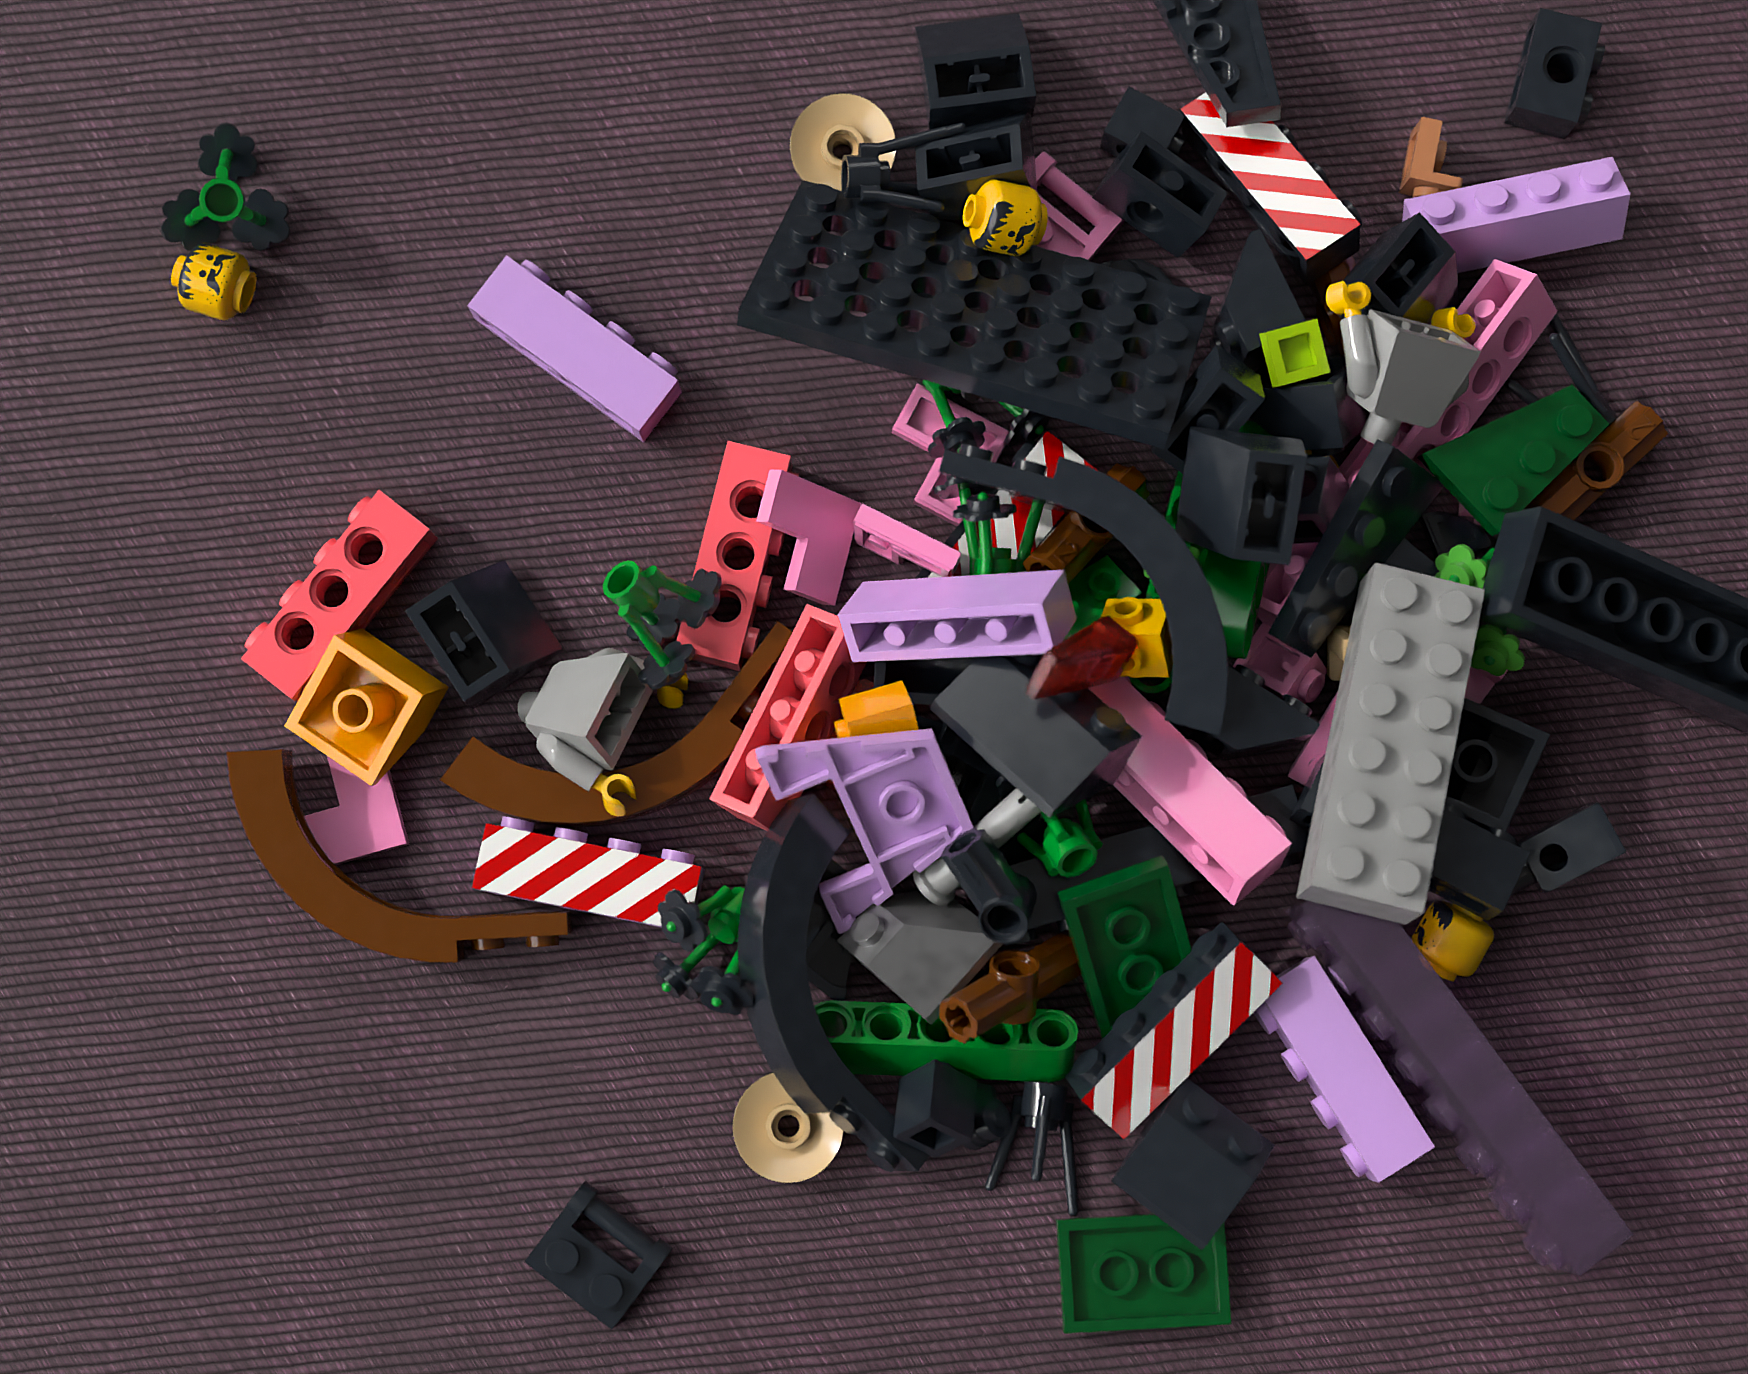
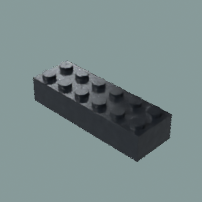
(1620, 613)

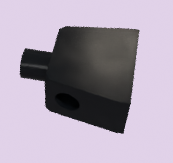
(1583, 841)

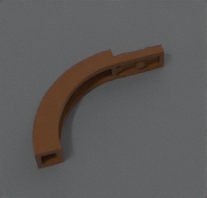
(658, 782)
(287, 848)

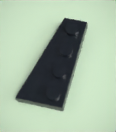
(1228, 55)
(1365, 530)

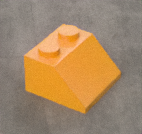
(365, 704)

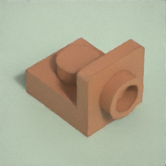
(1424, 160)

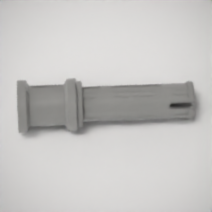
(1001, 824)

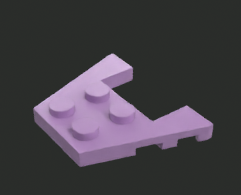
(895, 797)

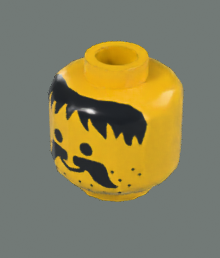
(1005, 217)
(214, 281)
(1452, 939)

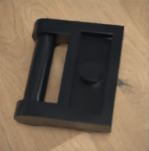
(585, 1268)

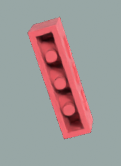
(741, 474)
(369, 588)
(794, 707)

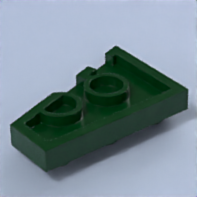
(1516, 456)

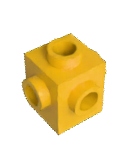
(1150, 627)

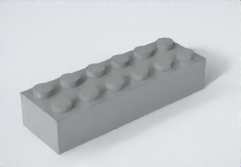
(1391, 744)

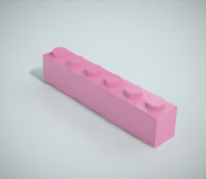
(1192, 801)

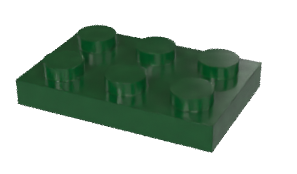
(1124, 935)
(1138, 1275)

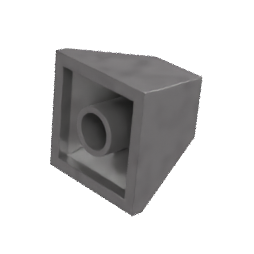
(919, 948)

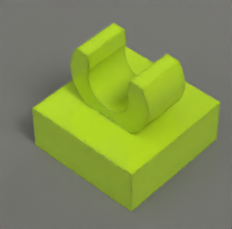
(1294, 353)

